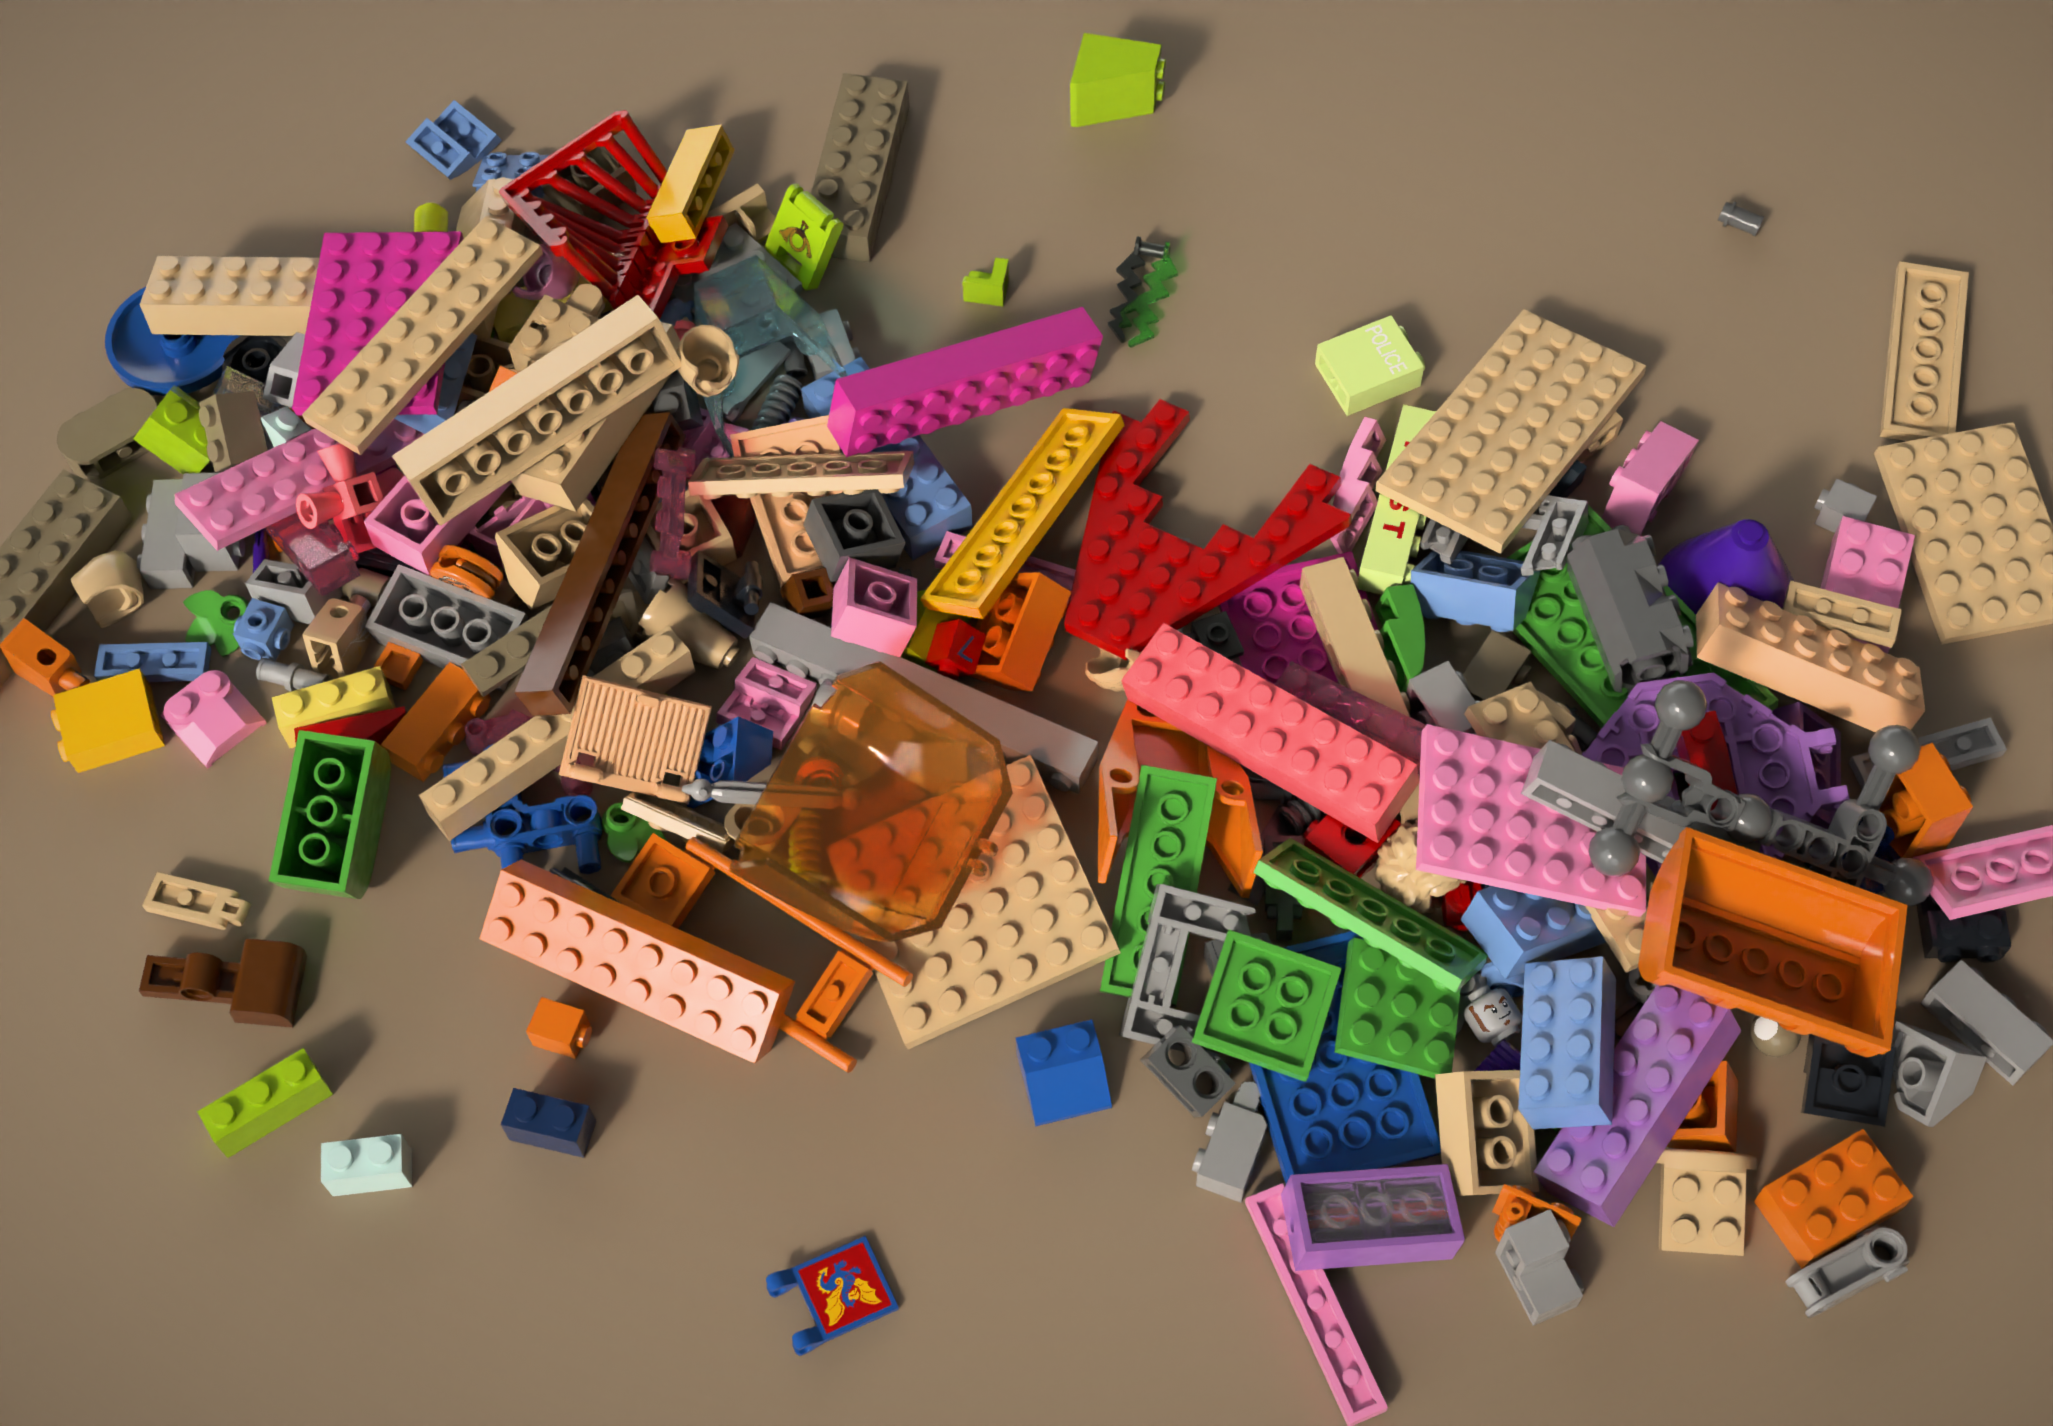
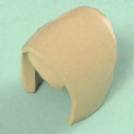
(707, 359)
(110, 587)

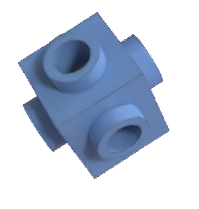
(263, 630)

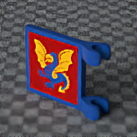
(840, 1291)

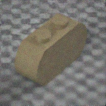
(103, 435)

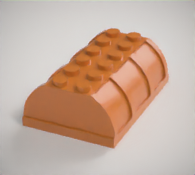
(1775, 942)

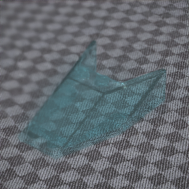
(755, 312)

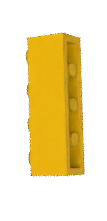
(690, 184)

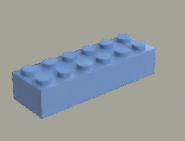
(930, 499)

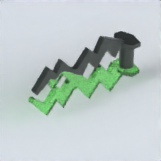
(1164, 270)

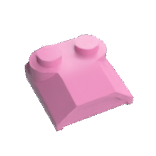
(211, 716)

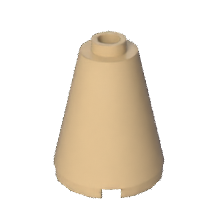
(700, 633)

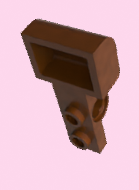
(259, 988)

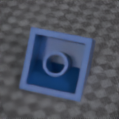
(1063, 1072)

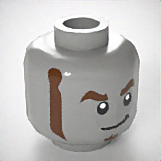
(1493, 1015)

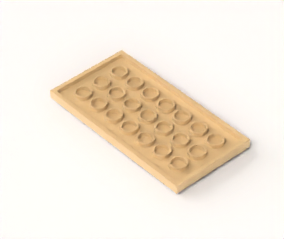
(1510, 430)

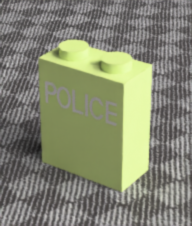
(1369, 365)

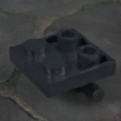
(724, 594)

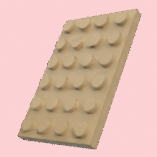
(1976, 529)

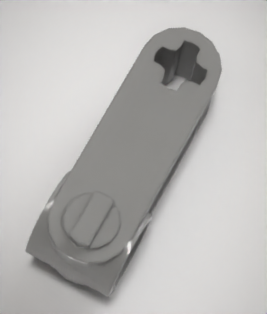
(1850, 1270)

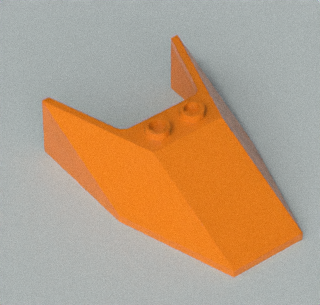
(1150, 741)

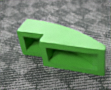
(1402, 632)

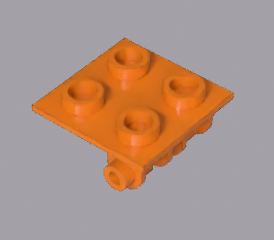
(1519, 1204)

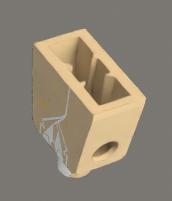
(338, 636)

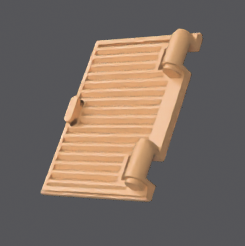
(635, 739)

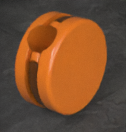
(467, 571)

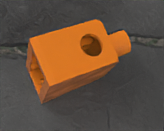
(41, 659)

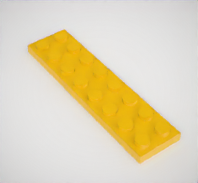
(1022, 513)

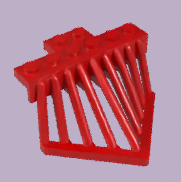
(612, 259)

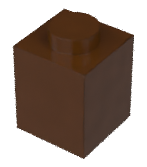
(808, 593)

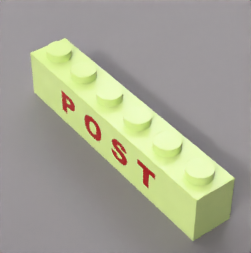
(1394, 525)

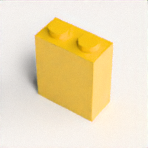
(107, 721)

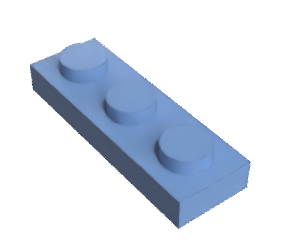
(156, 660)

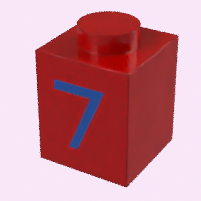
(955, 649)

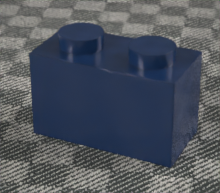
(548, 1122)

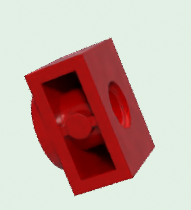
(1330, 841)

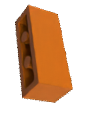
(435, 723)

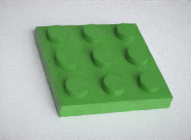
(1266, 1005)
(1395, 1014)

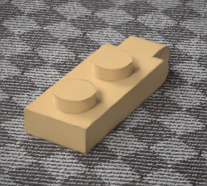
(195, 902)

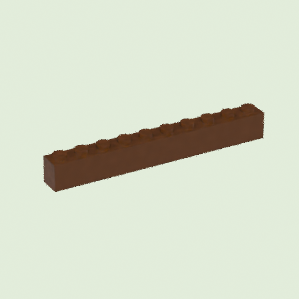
(597, 570)

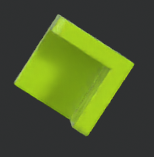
(987, 287)

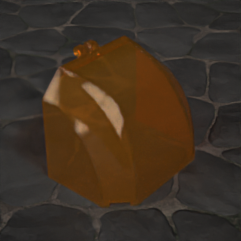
(877, 809)

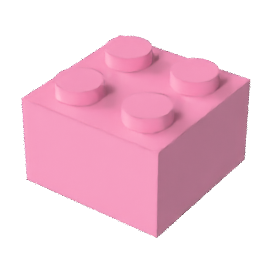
(874, 607)

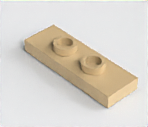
(669, 816)

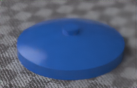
(161, 360)

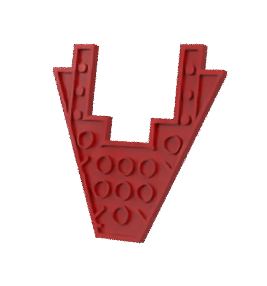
(1141, 576)

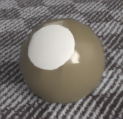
(1772, 1038)

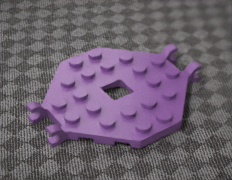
(1763, 750)

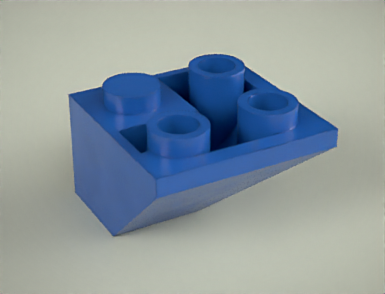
(734, 753)

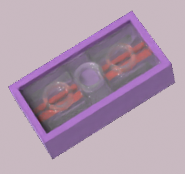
(1372, 1217)

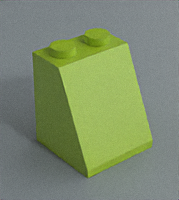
(1115, 80)
(176, 433)

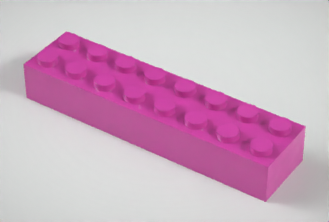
(963, 381)

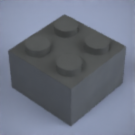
(853, 528)

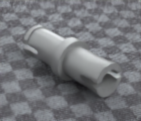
(290, 676)

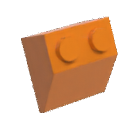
(1713, 1117)

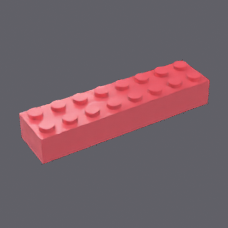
(1271, 732)

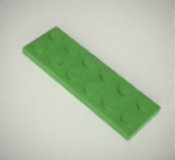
(1162, 848)
(1371, 914)

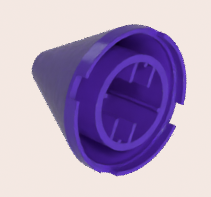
(1732, 555)

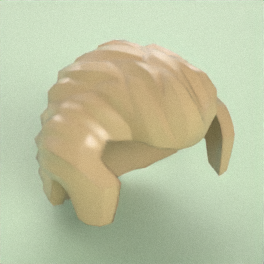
(1110, 669)

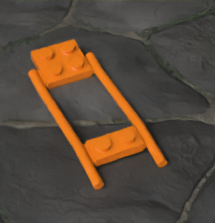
(670, 881)

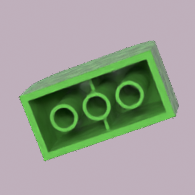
(332, 815)

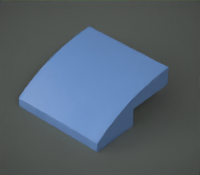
(453, 141)

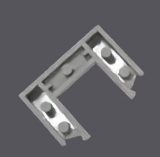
(1557, 524)
(1170, 920)

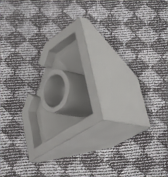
(1932, 1073)

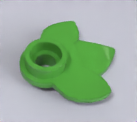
(212, 619)
(626, 832)

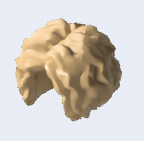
(1399, 875)

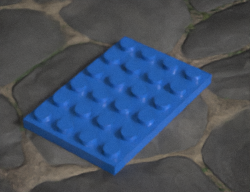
(1349, 1108)

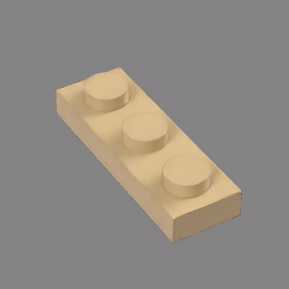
(1845, 613)

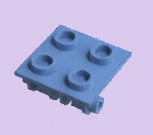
(509, 166)

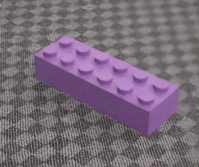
(1656, 1081)

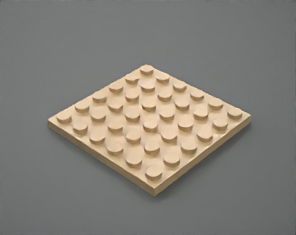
(1007, 930)

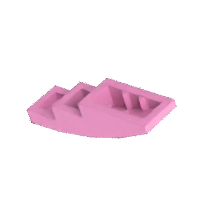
(1357, 481)

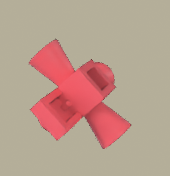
(348, 499)

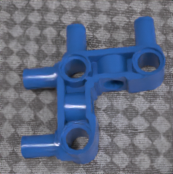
(536, 829)

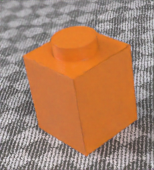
(559, 1028)

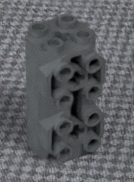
(1629, 608)

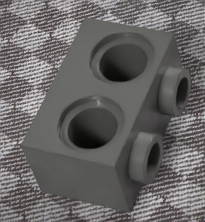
(1182, 1079)

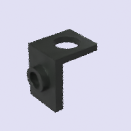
(1218, 635)

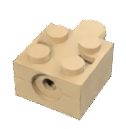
(555, 323)

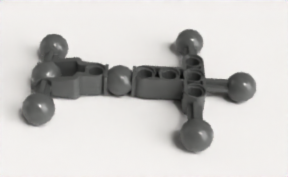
(1751, 819)

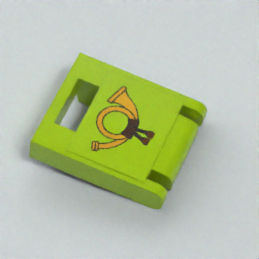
(803, 234)

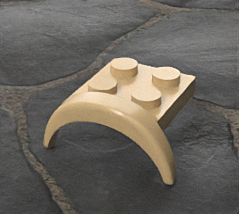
(1703, 1201)

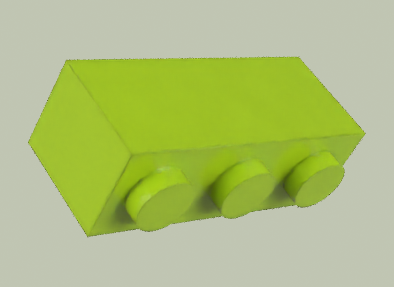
(264, 1103)

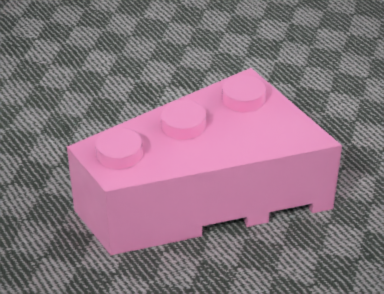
(1648, 477)

